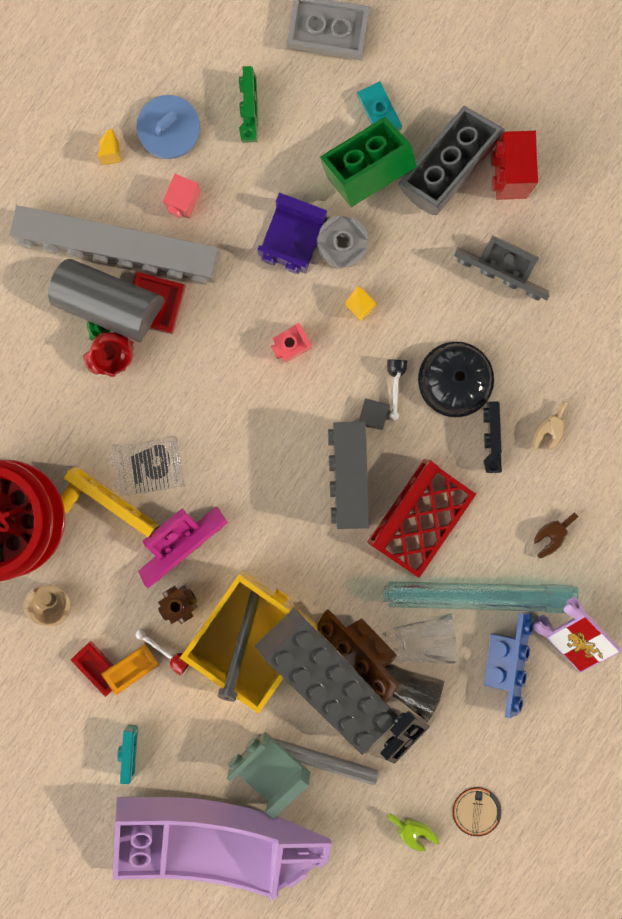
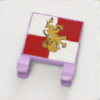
(578, 639)

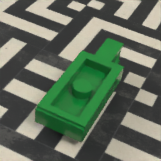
(249, 106)

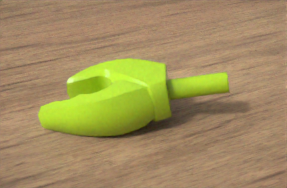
(411, 830)

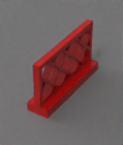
(403, 506)

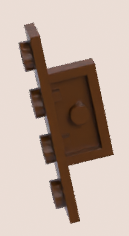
(363, 651)

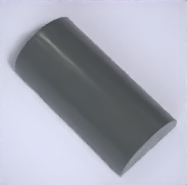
(450, 160)
(104, 299)

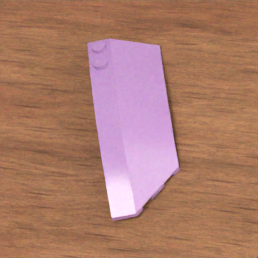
(212, 844)

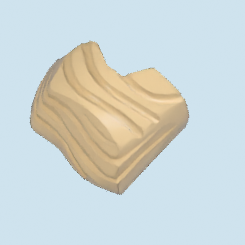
(47, 605)

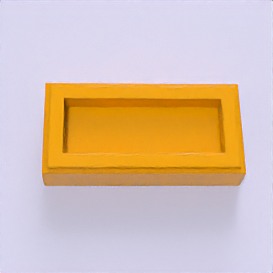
(130, 669)

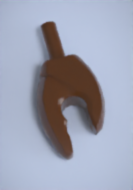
(557, 534)

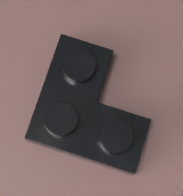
(407, 731)

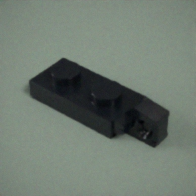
(492, 439)

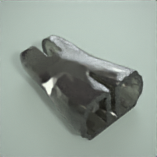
(417, 690)

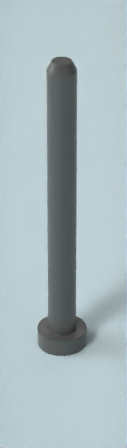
(228, 693)

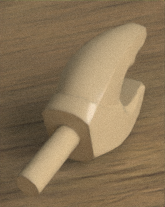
(552, 425)

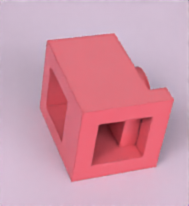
(301, 344)

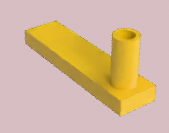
(83, 482)

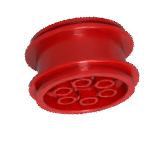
(47, 513)

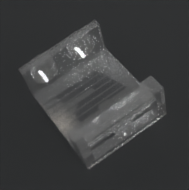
(147, 466)

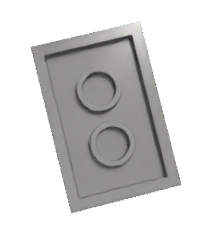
(328, 28)

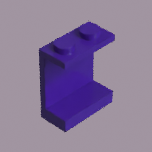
(292, 234)

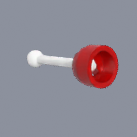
(176, 664)

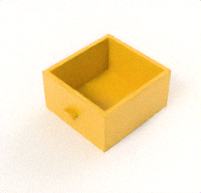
(216, 640)

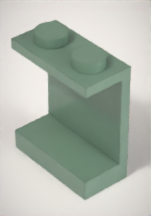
(270, 772)

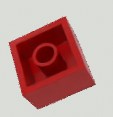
(515, 165)

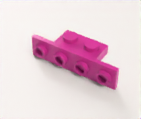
(177, 540)

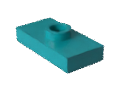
(377, 104)
(127, 754)

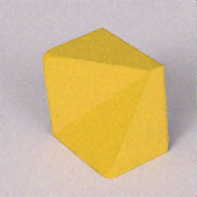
(109, 148)
(360, 303)

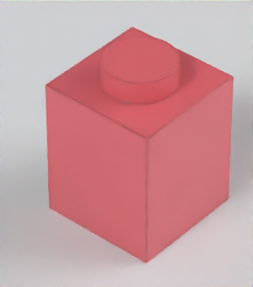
(181, 196)

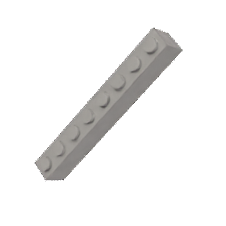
(114, 244)

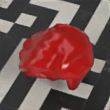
(109, 354)

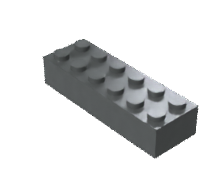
(326, 681)

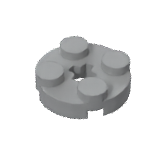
(343, 227)

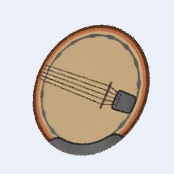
(477, 811)

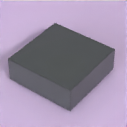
(374, 413)

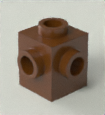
(186, 600)

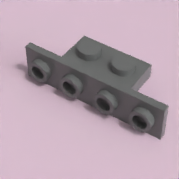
(507, 263)

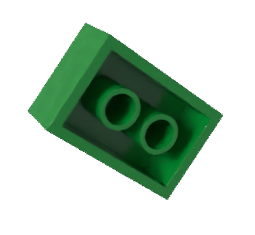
(368, 161)

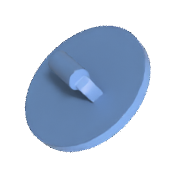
(168, 127)

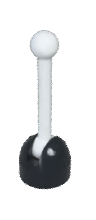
(396, 369)

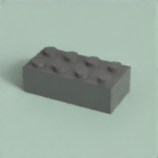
(350, 475)

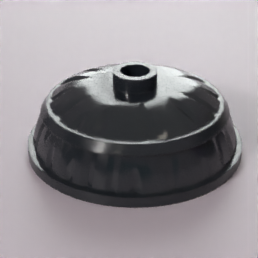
(443, 391)

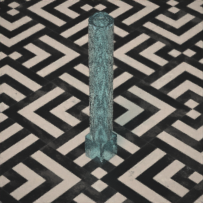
(470, 596)

